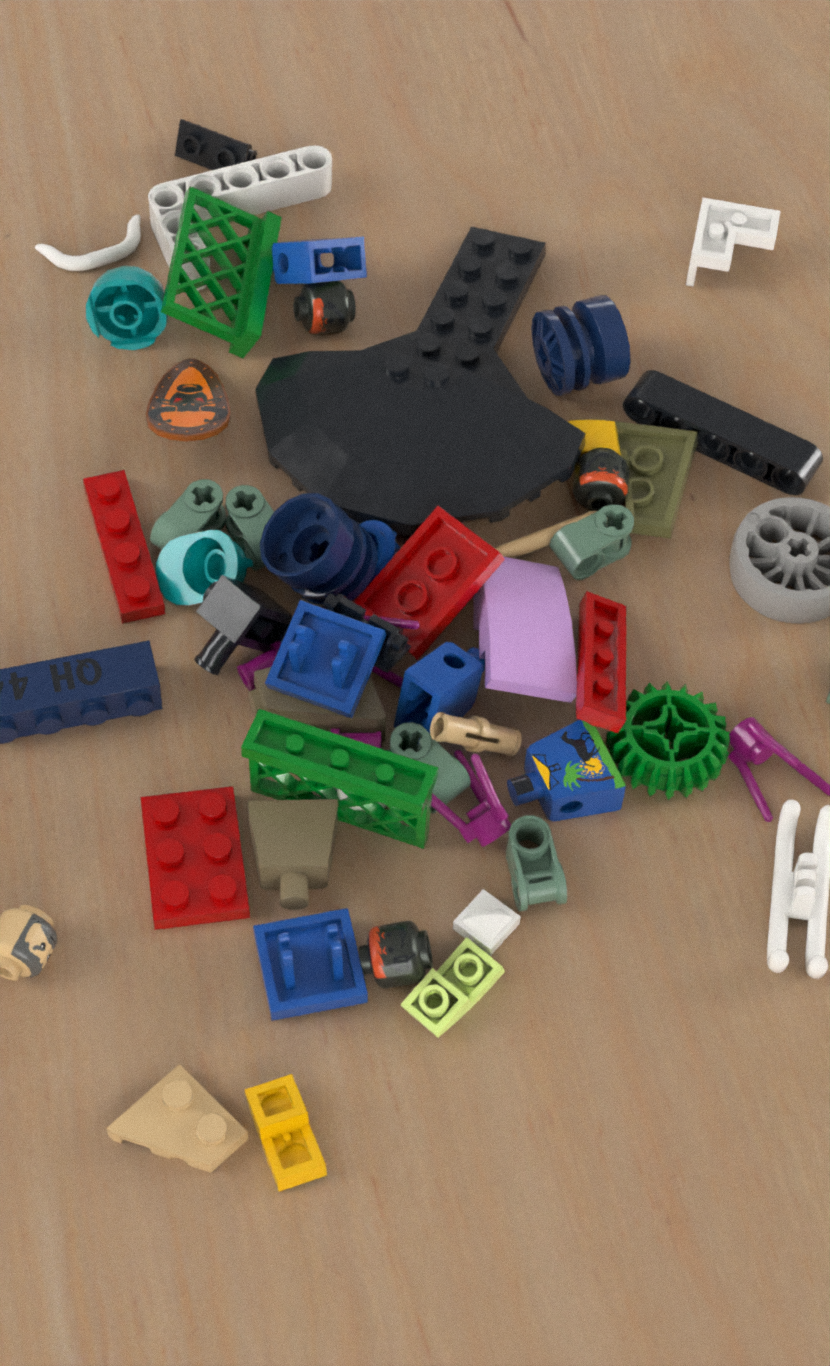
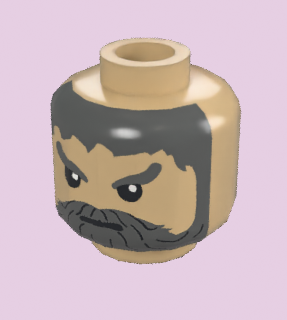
(25, 942)

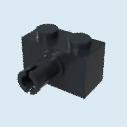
(241, 617)

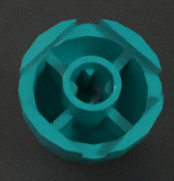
(127, 308)

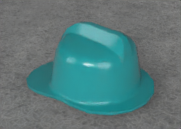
(195, 562)

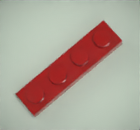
(123, 547)
(601, 663)

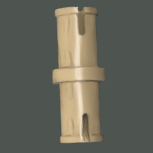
(475, 734)

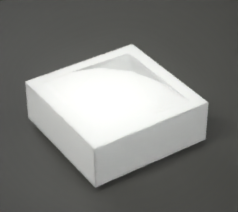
(486, 922)

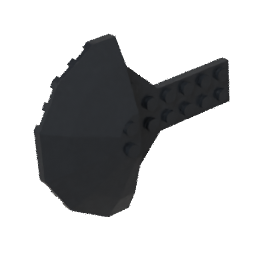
(427, 411)

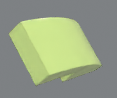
(453, 989)

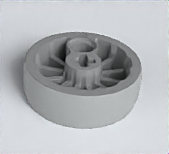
(793, 560)

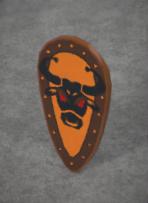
(188, 403)

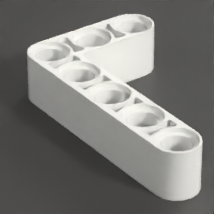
(250, 186)

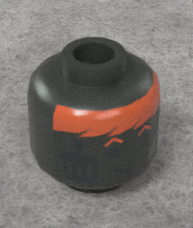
(325, 307)
(600, 479)
(396, 954)

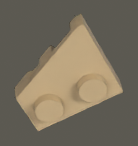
(181, 1122)

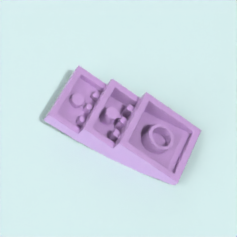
(526, 631)

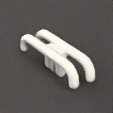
(801, 892)

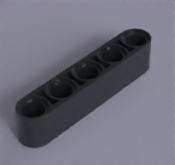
(725, 432)

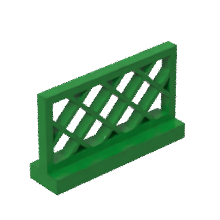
(251, 285)
(358, 769)

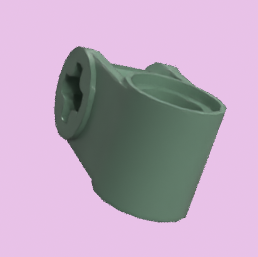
(193, 512)
(247, 520)
(591, 545)
(451, 773)
(534, 872)

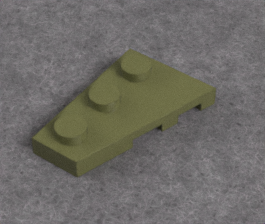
(658, 474)

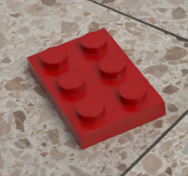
(431, 578)
(194, 858)

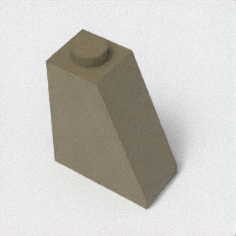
(367, 718)

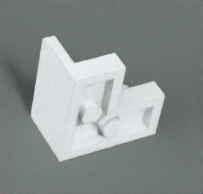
(728, 223)

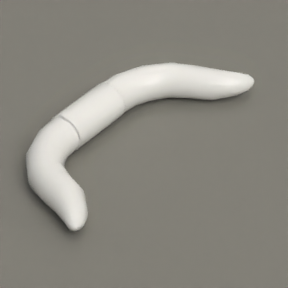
(99, 257)

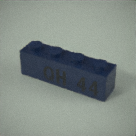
(78, 691)

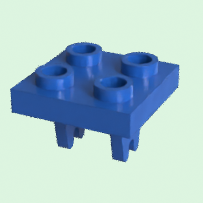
(325, 659)
(310, 964)

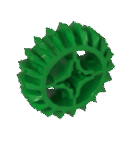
(689, 727)

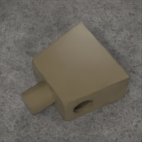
(293, 846)

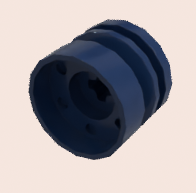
(581, 345)
(318, 549)

